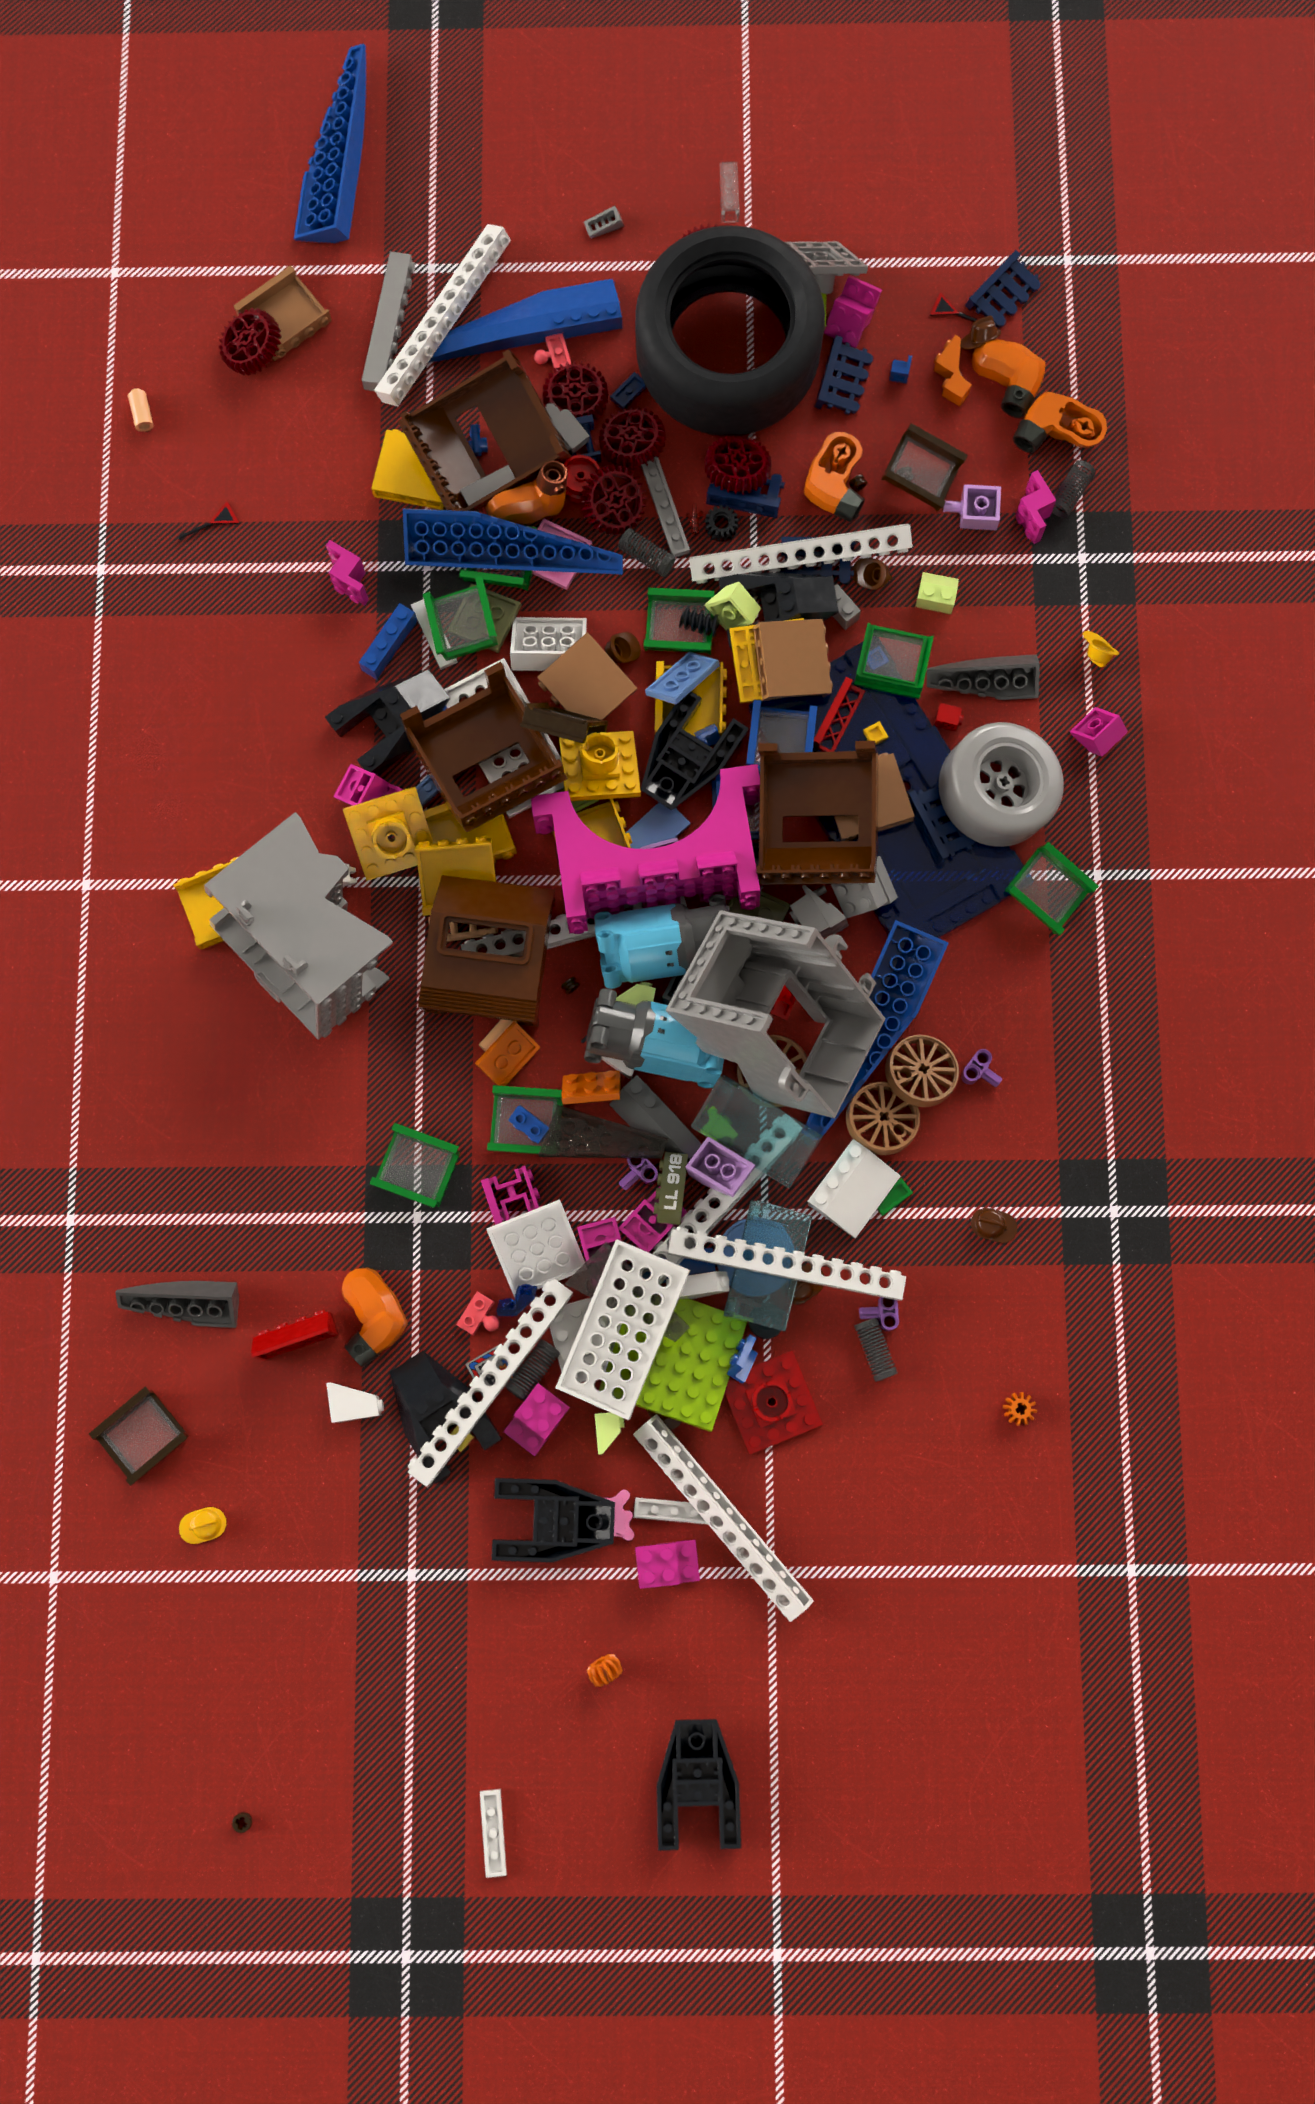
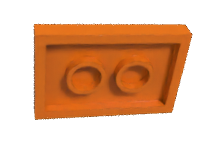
(507, 1055)
(591, 1087)

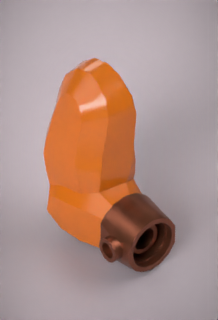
(534, 499)

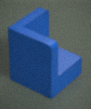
(900, 370)
(708, 735)

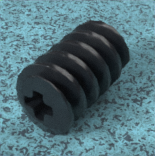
(699, 621)

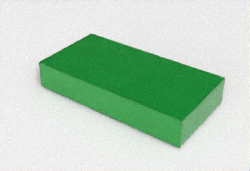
(896, 1195)

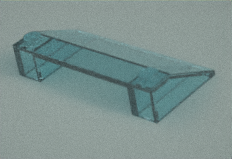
(756, 1131)
(760, 1296)

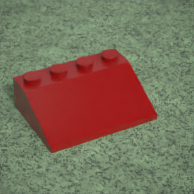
(293, 1336)

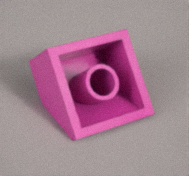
(1099, 731)

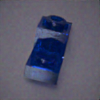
(524, 1296)

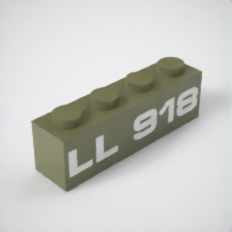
(672, 1188)

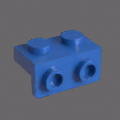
(529, 1124)
(742, 1361)

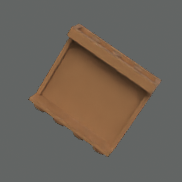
(290, 306)
(792, 658)
(586, 680)
(893, 801)

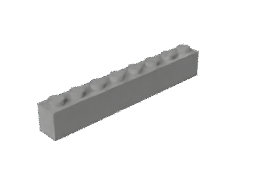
(388, 318)

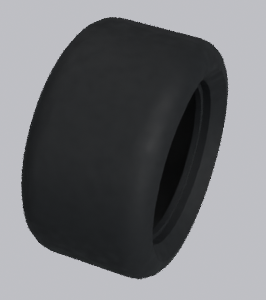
(737, 262)

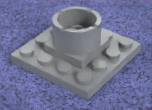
(828, 260)

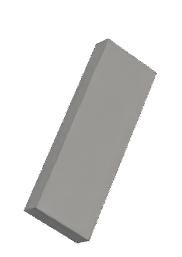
(487, 485)

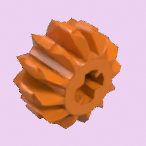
(1025, 1412)
(604, 1670)

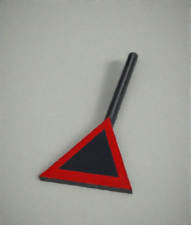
(944, 307)
(223, 516)

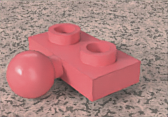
(556, 351)
(476, 1314)

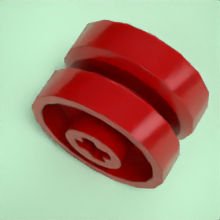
(579, 469)

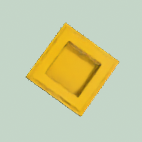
(875, 733)

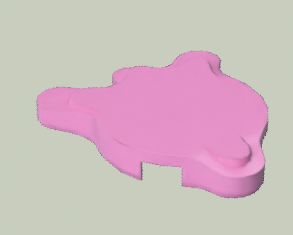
(622, 1517)

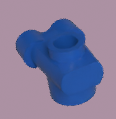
(478, 444)

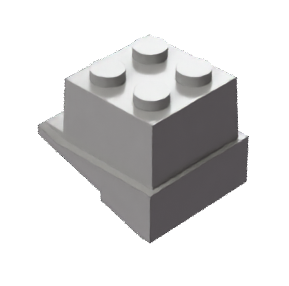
(864, 897)
(815, 913)

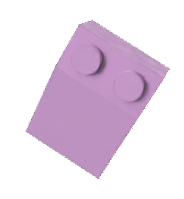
(719, 1167)

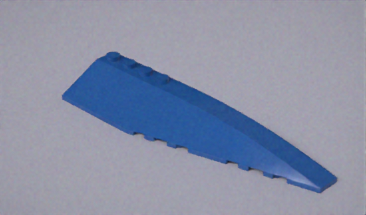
(333, 173)
(564, 310)
(489, 542)
(902, 982)

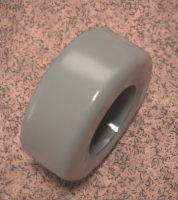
(1026, 758)

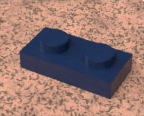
(628, 391)

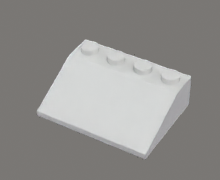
(541, 641)
(853, 1189)

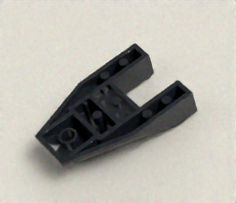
(788, 595)
(385, 706)
(683, 763)
(424, 1398)
(564, 1521)
(697, 1774)

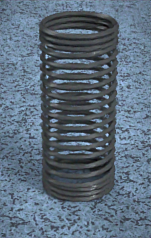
(1078, 473)
(666, 563)
(548, 1350)
(873, 1353)

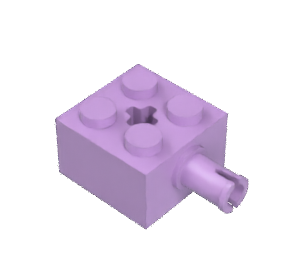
(977, 507)

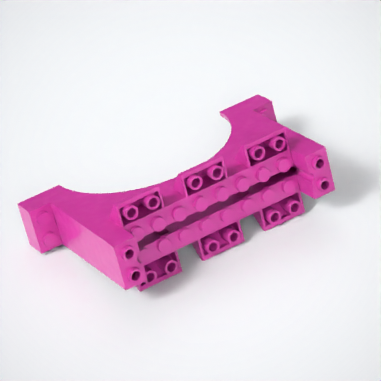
(706, 862)

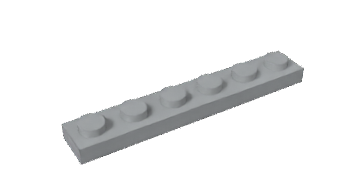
(665, 508)

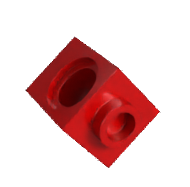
(948, 717)

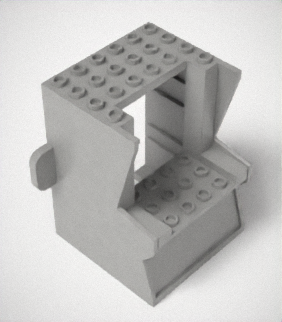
(294, 927)
(735, 986)

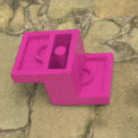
(852, 311)
(1035, 507)
(347, 573)
(361, 786)
(643, 1227)
(596, 1234)
(536, 1419)
(667, 1564)

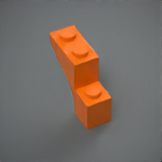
(947, 365)

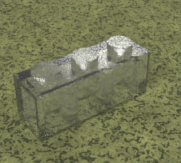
(729, 192)

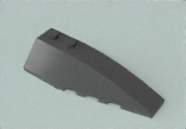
(993, 677)
(648, 1113)
(193, 1301)

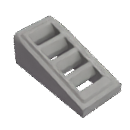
(611, 226)

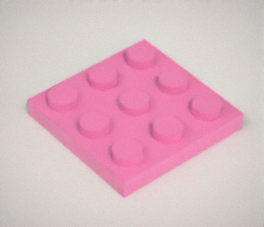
(561, 579)

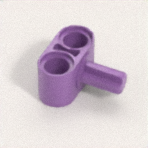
(981, 1070)
(637, 1172)
(881, 1312)

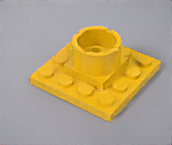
(746, 663)
(601, 766)
(388, 815)

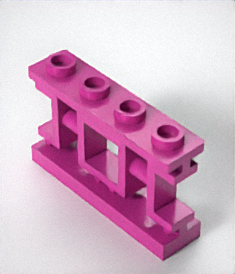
(502, 1215)

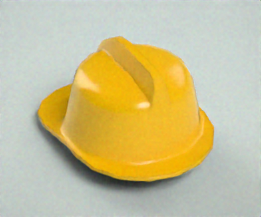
(1099, 649)
(202, 1525)

